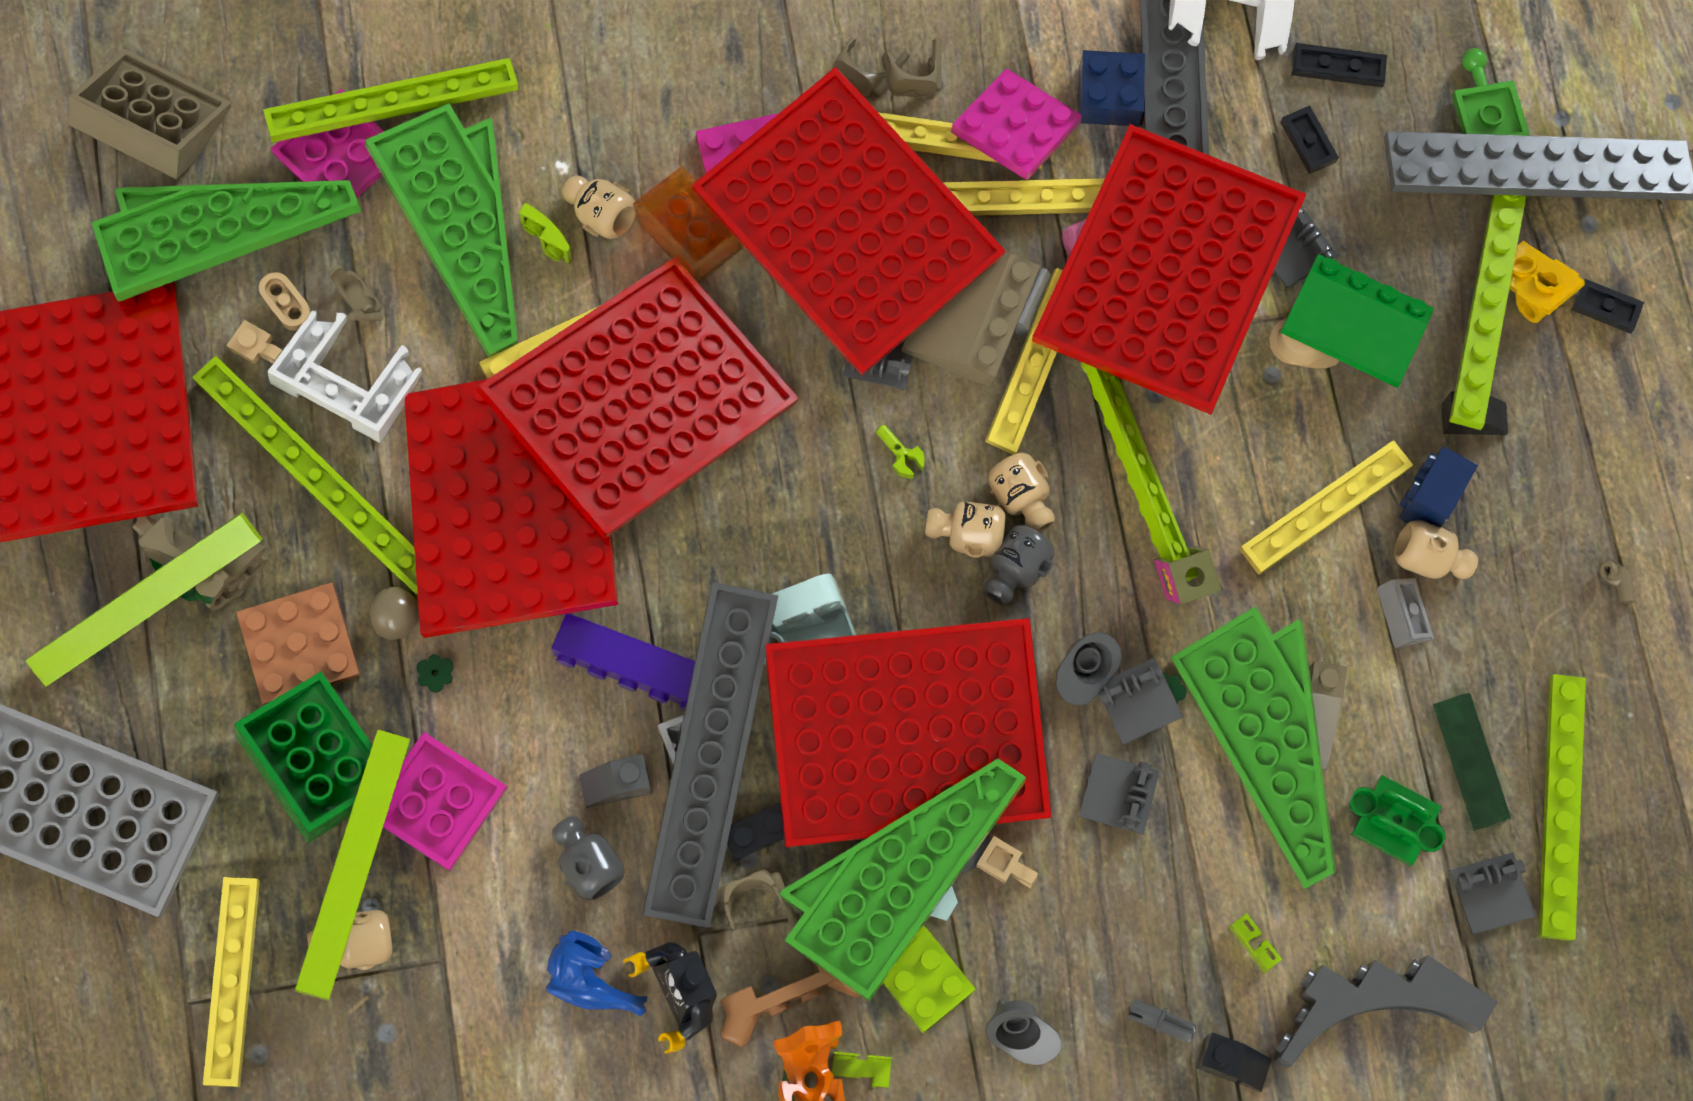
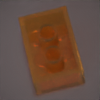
(685, 225)

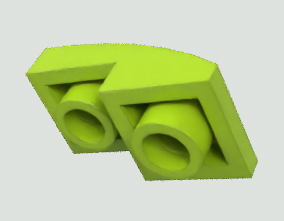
(552, 240)

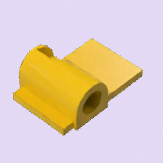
(1529, 280)

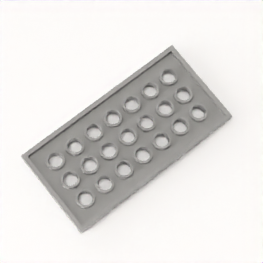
(89, 795)

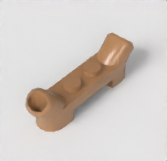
(744, 1009)

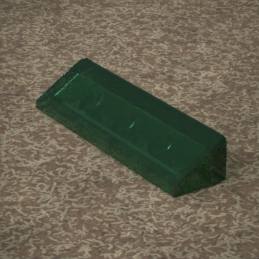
(1472, 762)

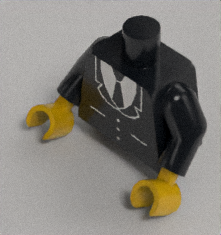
(684, 986)

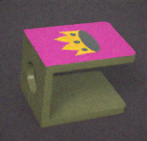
(1173, 575)

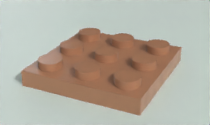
(296, 640)

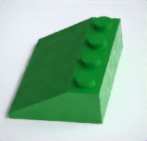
(1357, 320)
(308, 754)

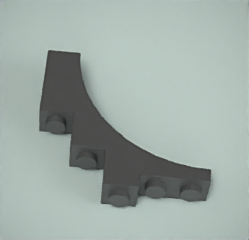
(1428, 989)

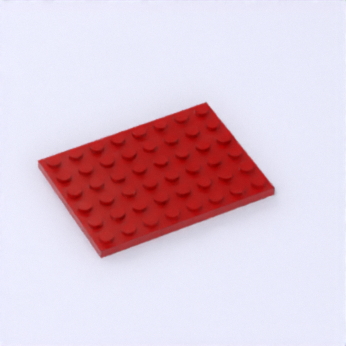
(848, 220)
(1169, 269)
(637, 396)
(93, 413)
(491, 524)
(899, 718)

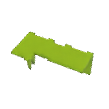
(1259, 955)
(857, 1068)

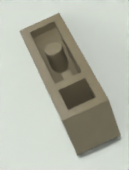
(1328, 691)

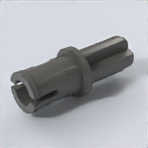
(1161, 1020)

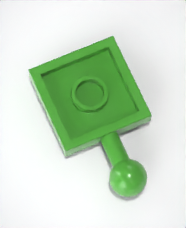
(1488, 108)

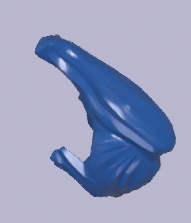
(576, 982)

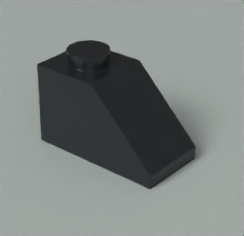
(1495, 419)
(1233, 1061)

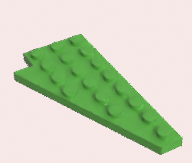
(454, 203)
(190, 228)
(1263, 713)
(883, 890)

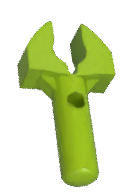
(901, 453)

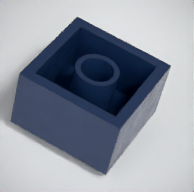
(1111, 88)
(1437, 487)

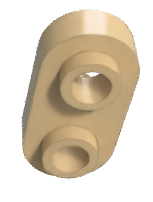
(286, 302)

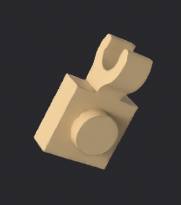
(253, 344)
(1003, 860)

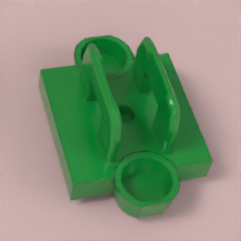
(1396, 820)

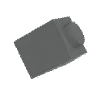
(615, 781)

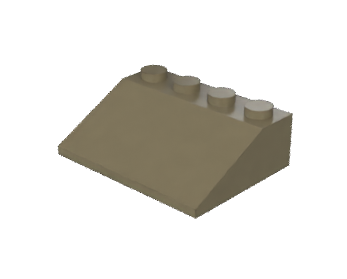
(147, 113)
(977, 324)

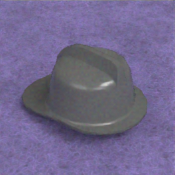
(1087, 667)
(1023, 1033)

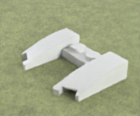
(1272, 22)
(300, 373)

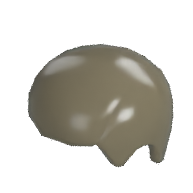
(393, 613)

